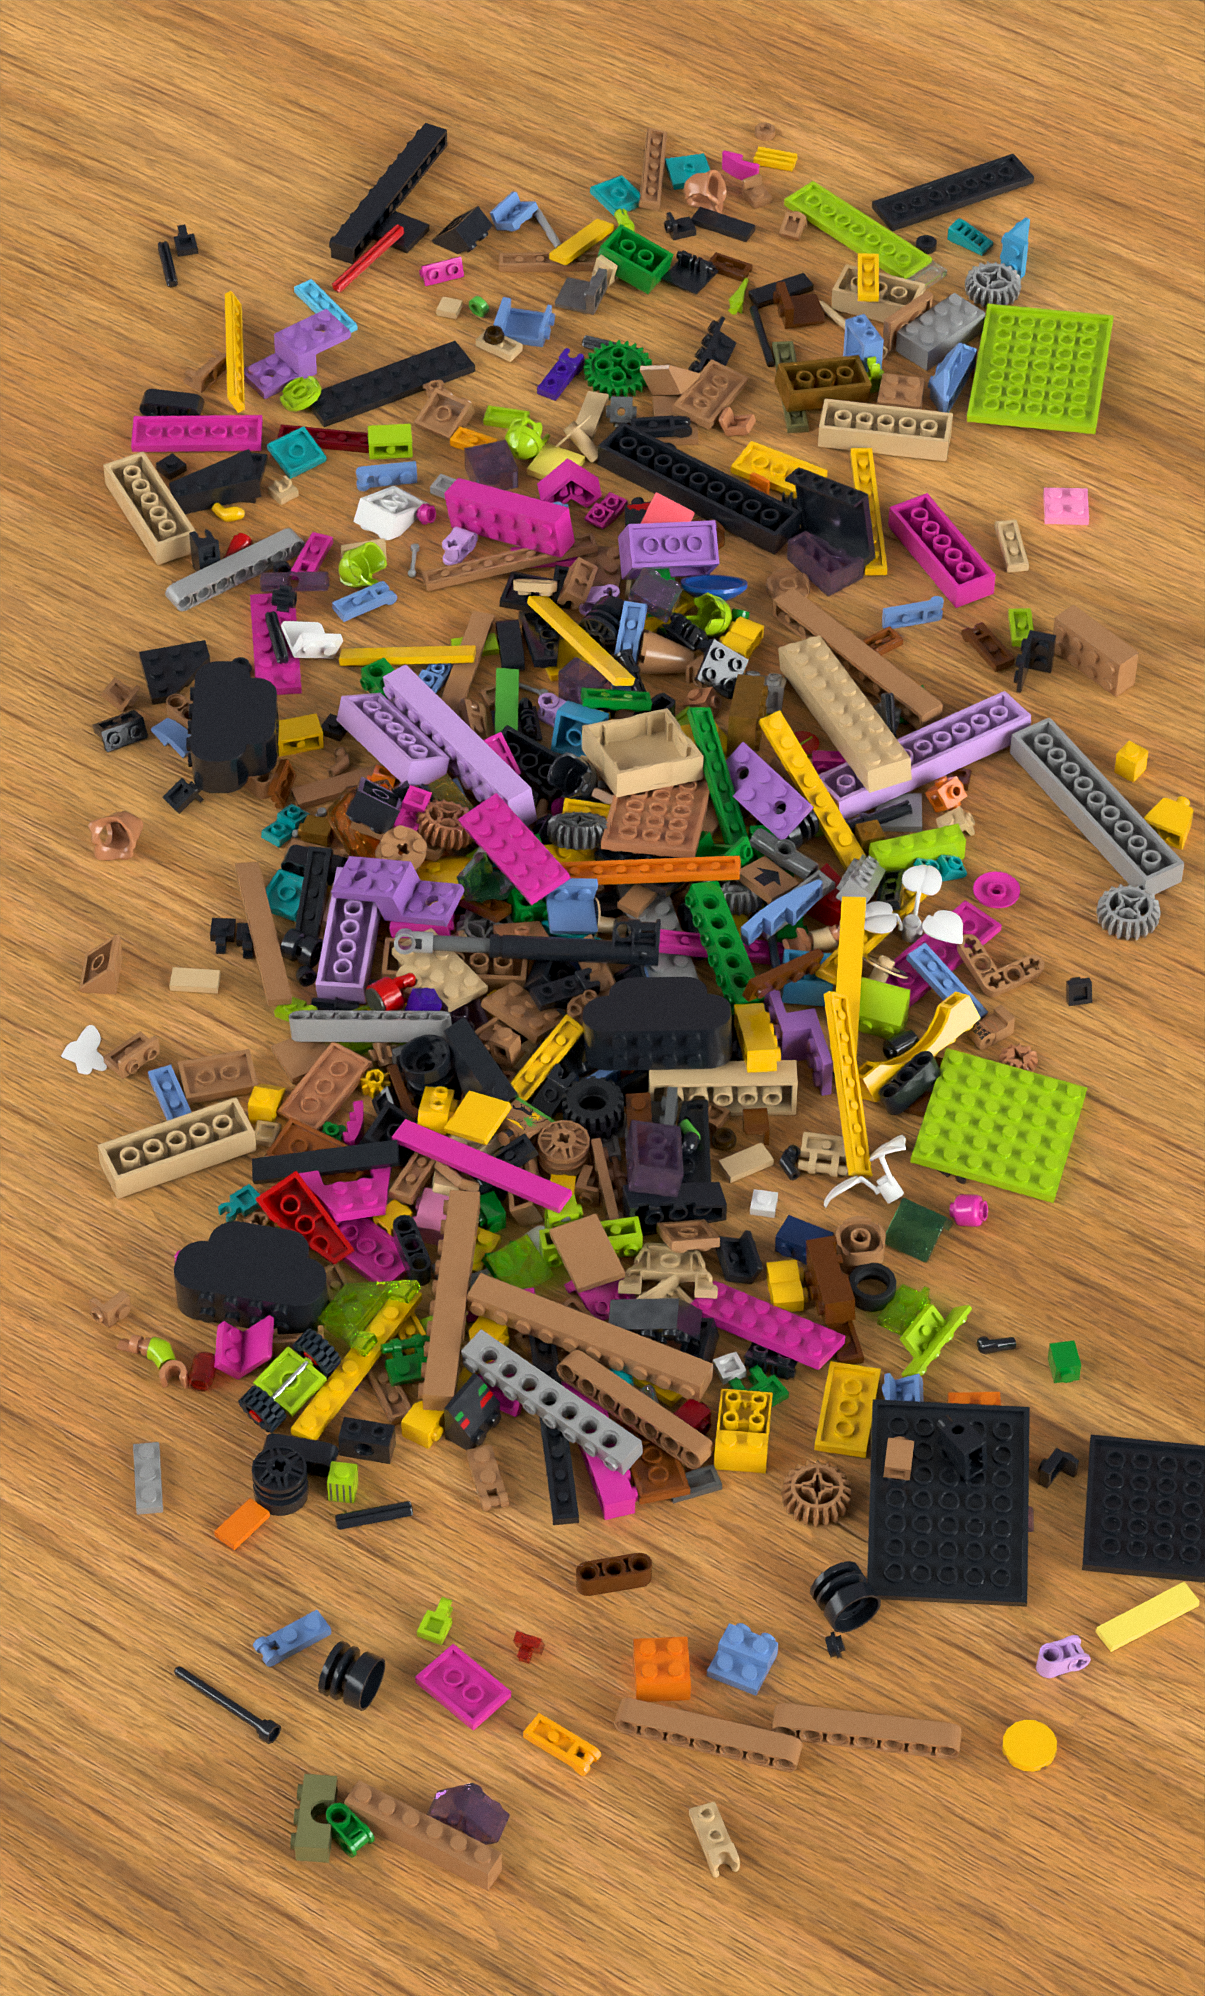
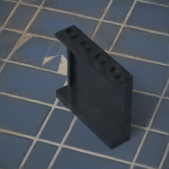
(834, 513)

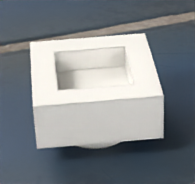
(764, 1203)
(729, 1367)

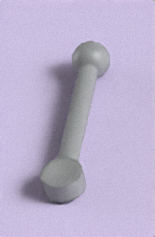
(414, 548)
(526, 687)
(321, 812)

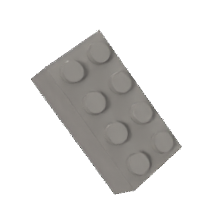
(939, 331)

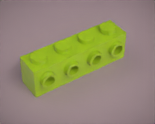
(930, 844)
(622, 1233)

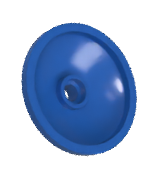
(718, 585)

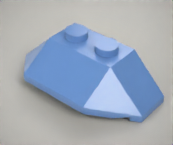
(952, 376)

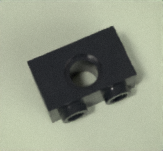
(367, 1440)

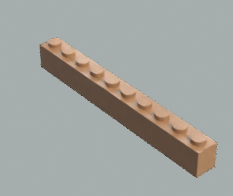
(858, 659)
(450, 1303)
(594, 1337)

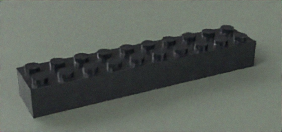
(699, 488)

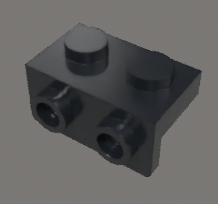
(739, 1258)

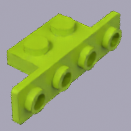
(929, 1334)

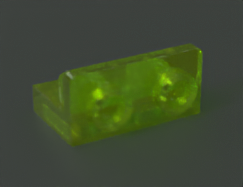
(903, 1309)

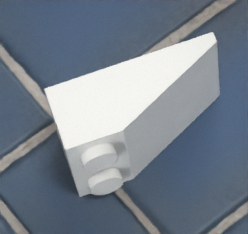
(388, 512)

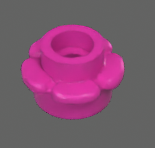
(426, 514)

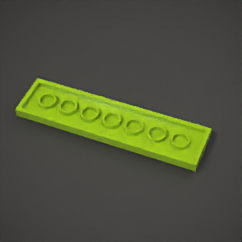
(856, 230)

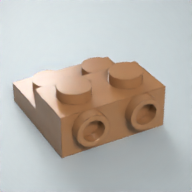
(444, 414)

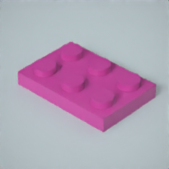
(463, 1687)

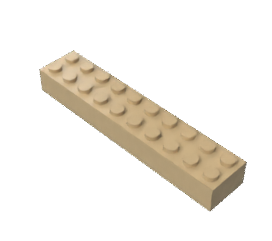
(845, 714)

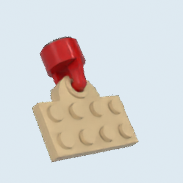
(441, 970)

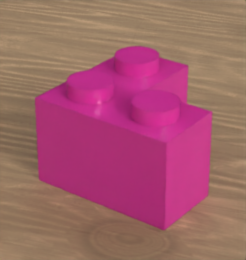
(570, 482)

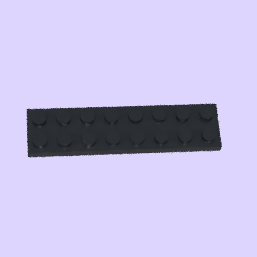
(952, 192)
(390, 383)

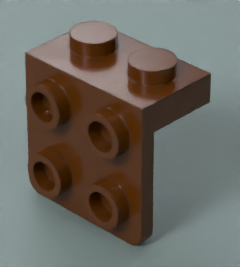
(799, 309)

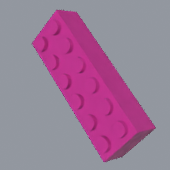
(510, 517)
(941, 550)

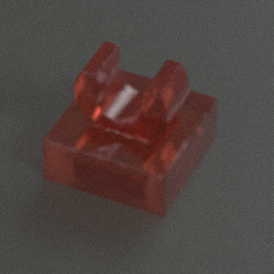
(527, 1645)

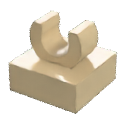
(283, 490)

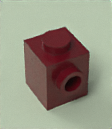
(696, 1415)

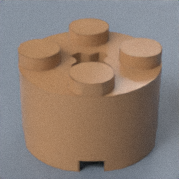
(403, 840)
(860, 1242)

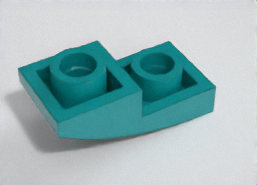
(287, 821)
(948, 866)

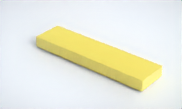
(1147, 1616)

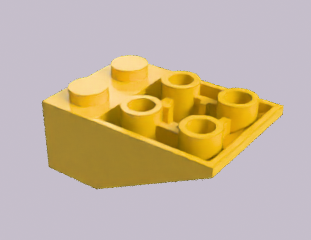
(743, 1431)

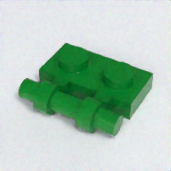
(405, 1368)

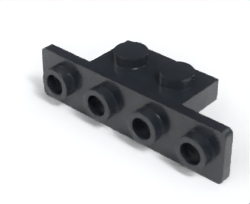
(715, 347)

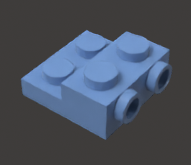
(743, 1658)

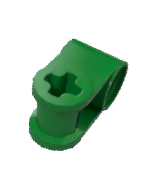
(350, 1833)

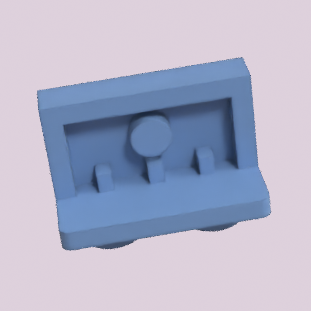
(512, 212)
(903, 1389)

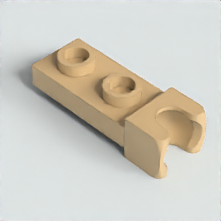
(714, 1837)

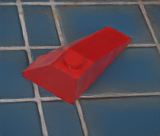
(296, 1208)

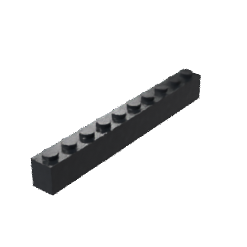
(388, 193)

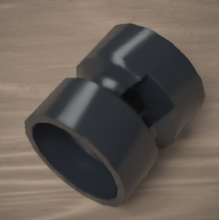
(301, 948)

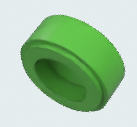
(478, 306)

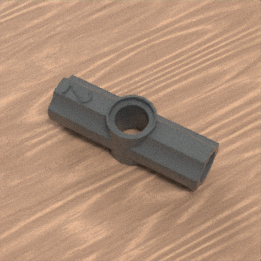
(783, 854)

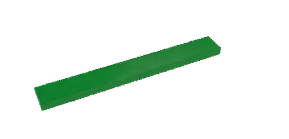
(717, 775)

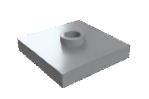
(907, 823)

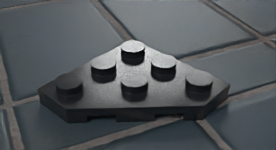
(172, 668)

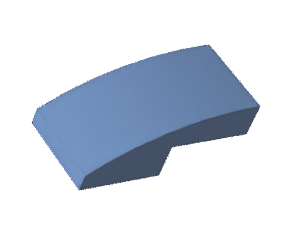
(436, 675)
(172, 733)

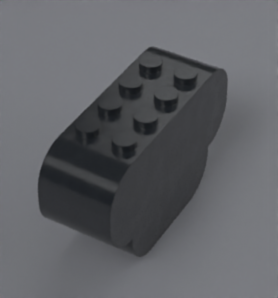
(231, 727)
(658, 1026)
(251, 1274)

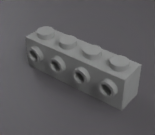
(860, 878)

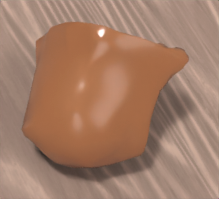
(706, 190)
(122, 836)

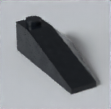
(475, 1064)

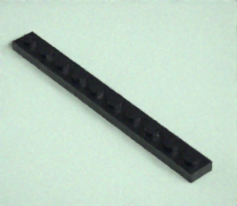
(555, 1445)

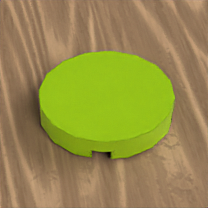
(300, 393)

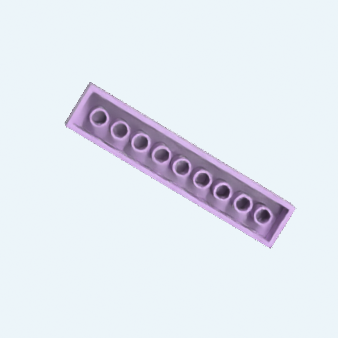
(935, 751)
(469, 755)

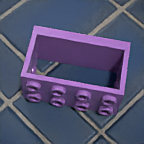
(680, 546)

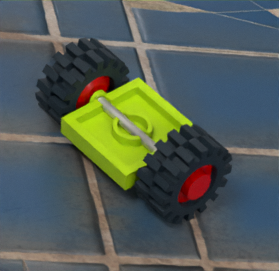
(290, 1381)

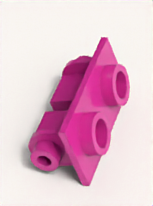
(442, 271)

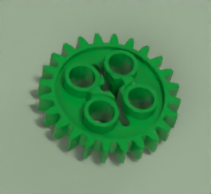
(616, 369)

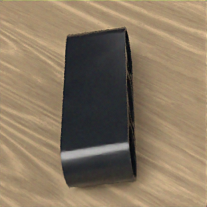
(171, 403)
(510, 644)
(296, 861)
(909, 1083)
(412, 1249)
(316, 1453)

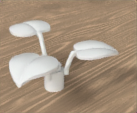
(942, 926)
(886, 1184)

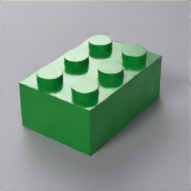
(637, 258)

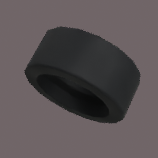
(877, 1272)

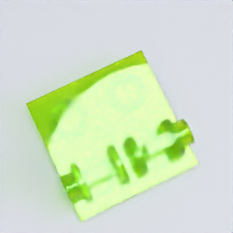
(520, 1264)

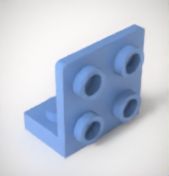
(572, 907)

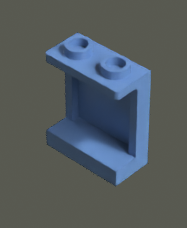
(524, 325)

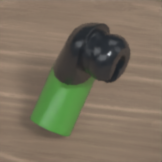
(691, 1137)

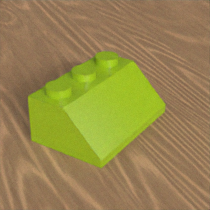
(883, 1008)

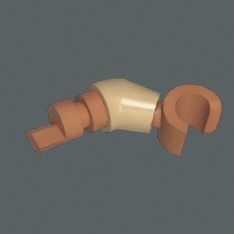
(824, 939)

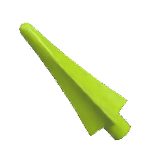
(737, 299)

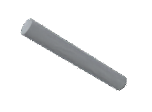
(547, 228)

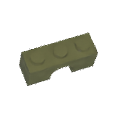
(313, 1839)

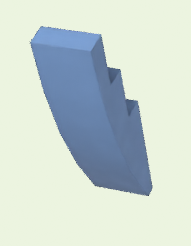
(786, 908)

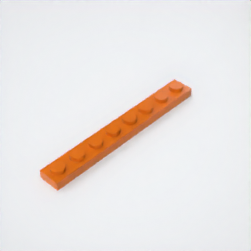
(657, 870)

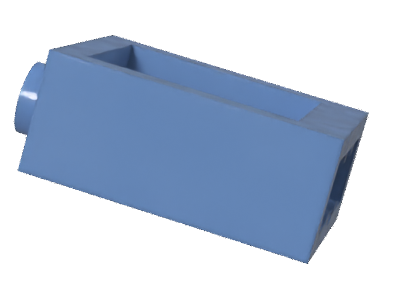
(862, 340)

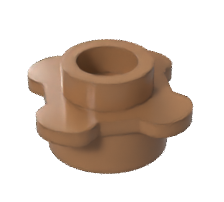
(432, 385)

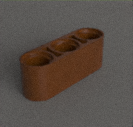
(624, 1566)

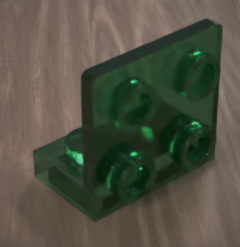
(481, 882)
(916, 1230)

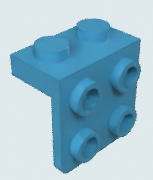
(1016, 247)

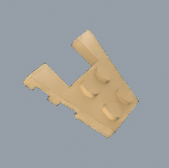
(658, 1262)

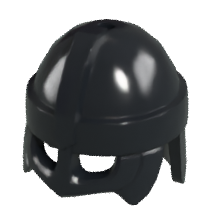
(573, 777)

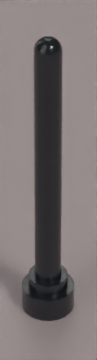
(267, 1729)

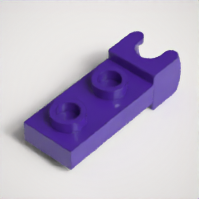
(561, 375)

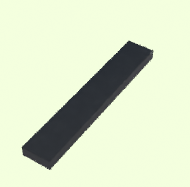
(327, 1161)

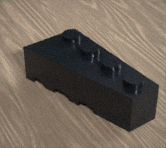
(222, 483)
(533, 761)
(693, 1202)

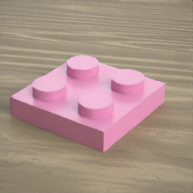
(1066, 506)

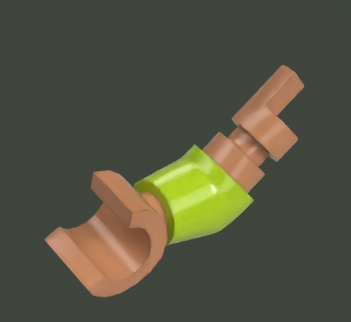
(160, 1353)

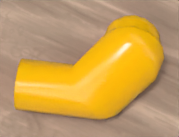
(228, 514)

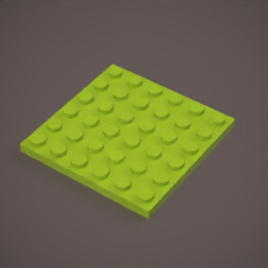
(999, 1125)

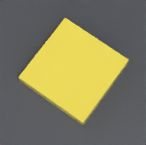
(550, 458)

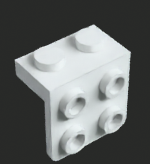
(310, 640)

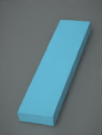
(318, 300)

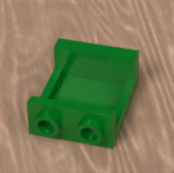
(708, 848)

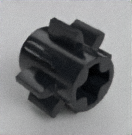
(284, 598)

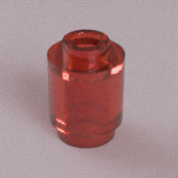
(202, 1371)

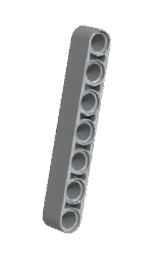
(234, 569)
(366, 1025)

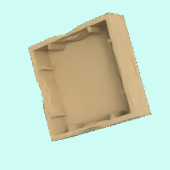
(642, 752)

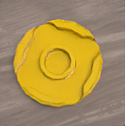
(1029, 1745)

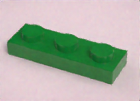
(616, 699)

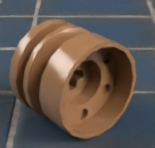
(563, 1149)

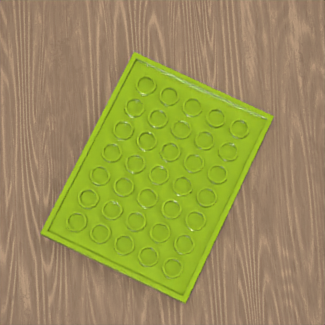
(1040, 368)

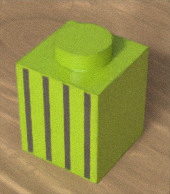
(342, 1482)

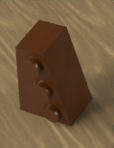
(827, 1281)

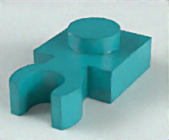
(241, 1202)

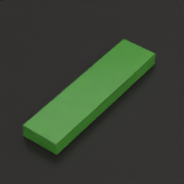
(506, 699)

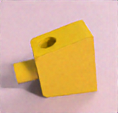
(1171, 820)

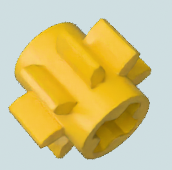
(374, 1083)

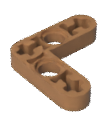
(993, 974)

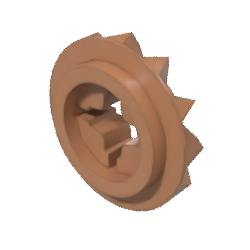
(1029, 1057)

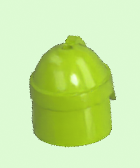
(524, 441)
(359, 565)
(712, 616)

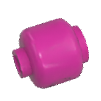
(969, 1210)

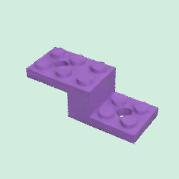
(295, 353)
(765, 791)
(397, 891)
(801, 1039)

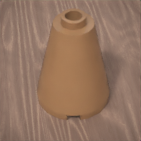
(662, 655)

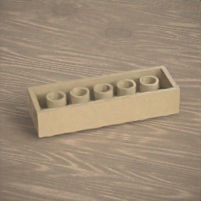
(885, 429)
(149, 507)
(732, 1087)
(176, 1147)

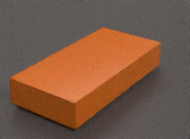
(242, 1524)

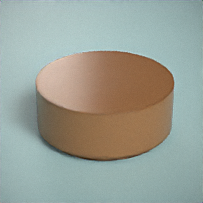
(764, 131)

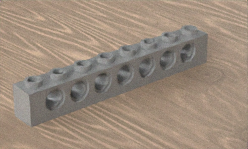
(485, 1348)

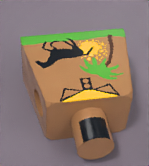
(520, 1120)

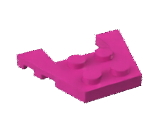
(354, 1198)

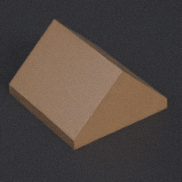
(668, 379)
(102, 968)

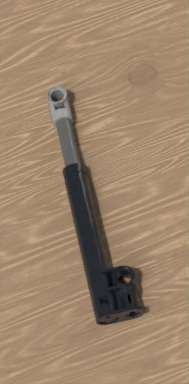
(636, 947)

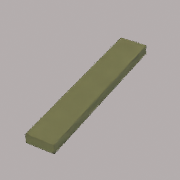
(795, 421)

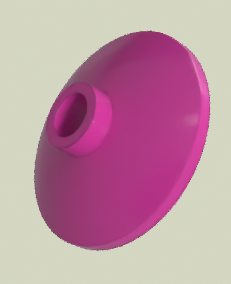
(996, 889)

